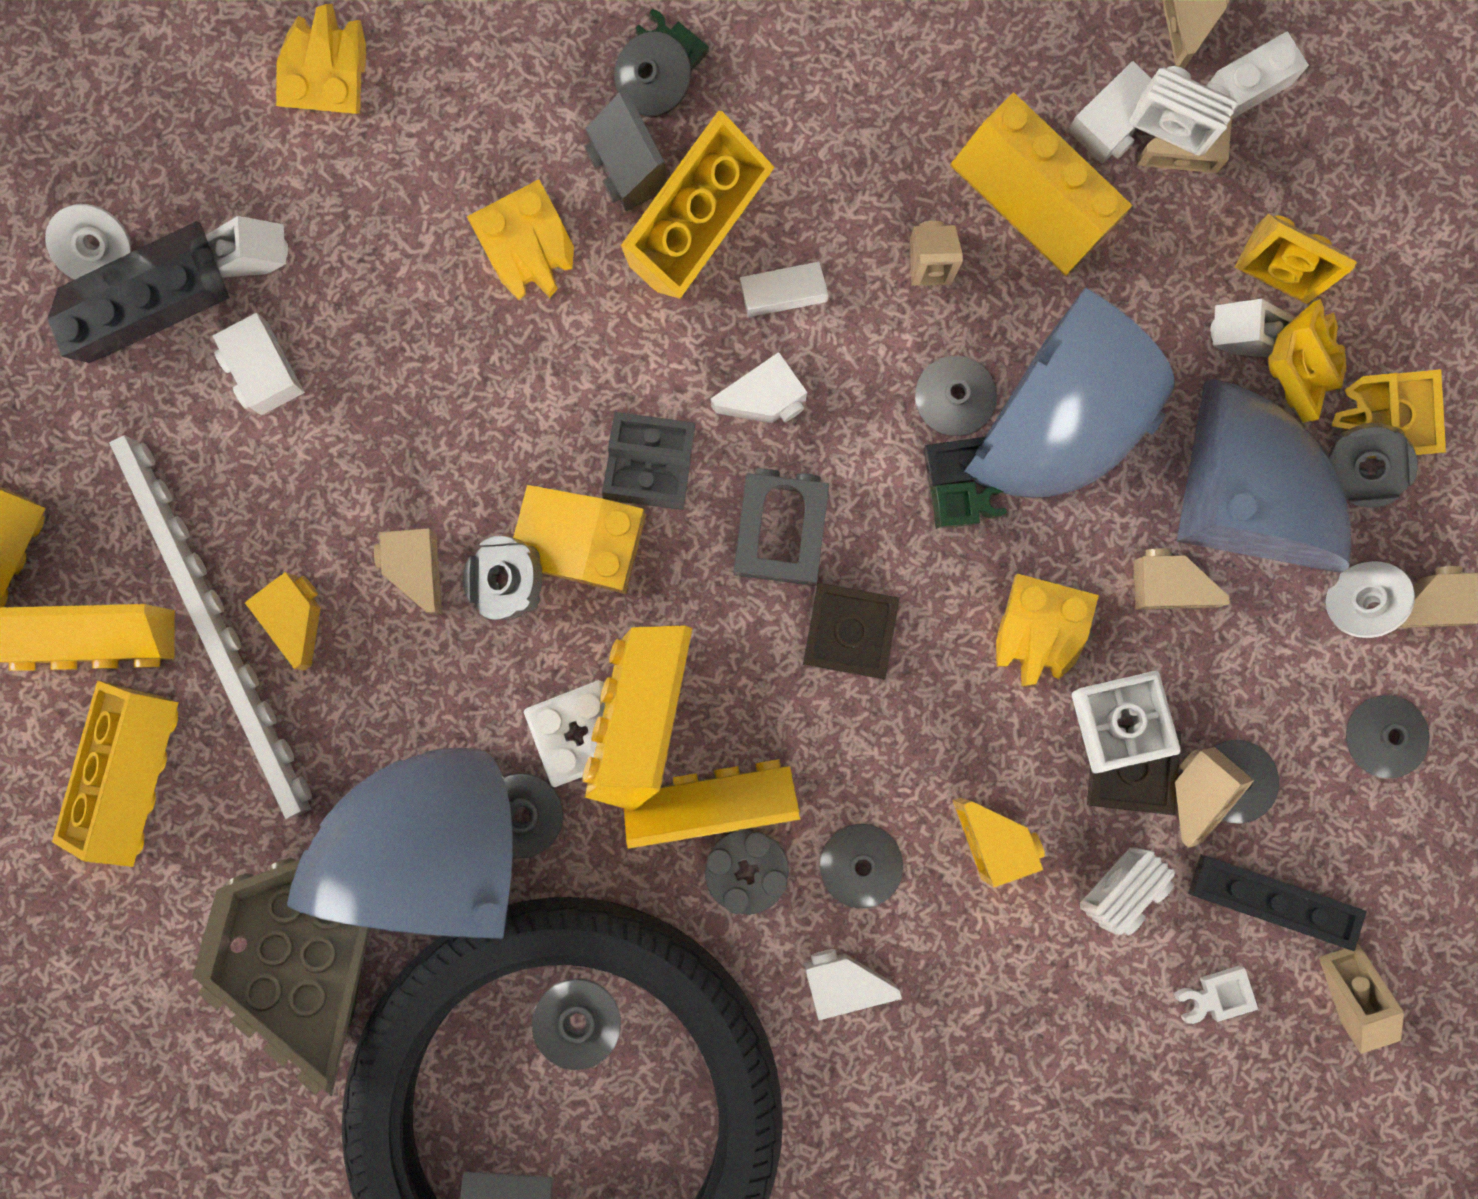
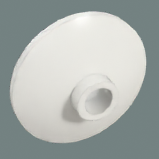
(69, 244)
(1367, 584)

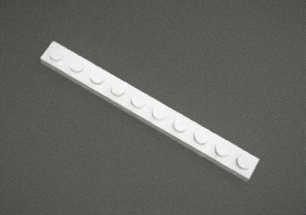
(219, 641)

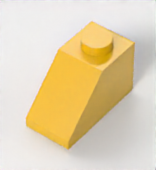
(289, 617)

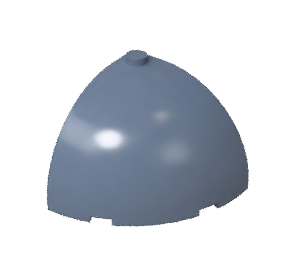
(1077, 405)
(1262, 484)
(415, 850)

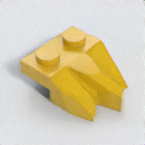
(321, 64)
(524, 239)
(1308, 360)
(1402, 401)
(1044, 627)

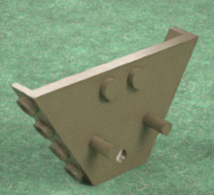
(292, 977)

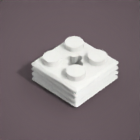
(1183, 110)
(1137, 697)
(552, 722)
(1128, 890)

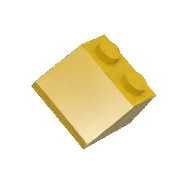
(998, 845)

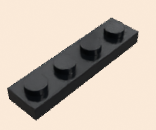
(1277, 902)

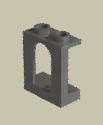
(755, 491)

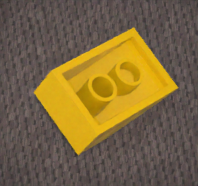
(1293, 259)
(581, 536)

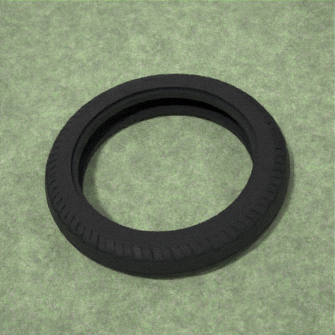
(573, 932)

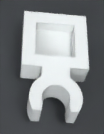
(1223, 994)

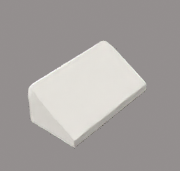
(784, 289)

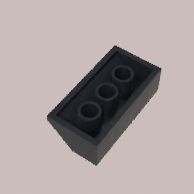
(136, 295)

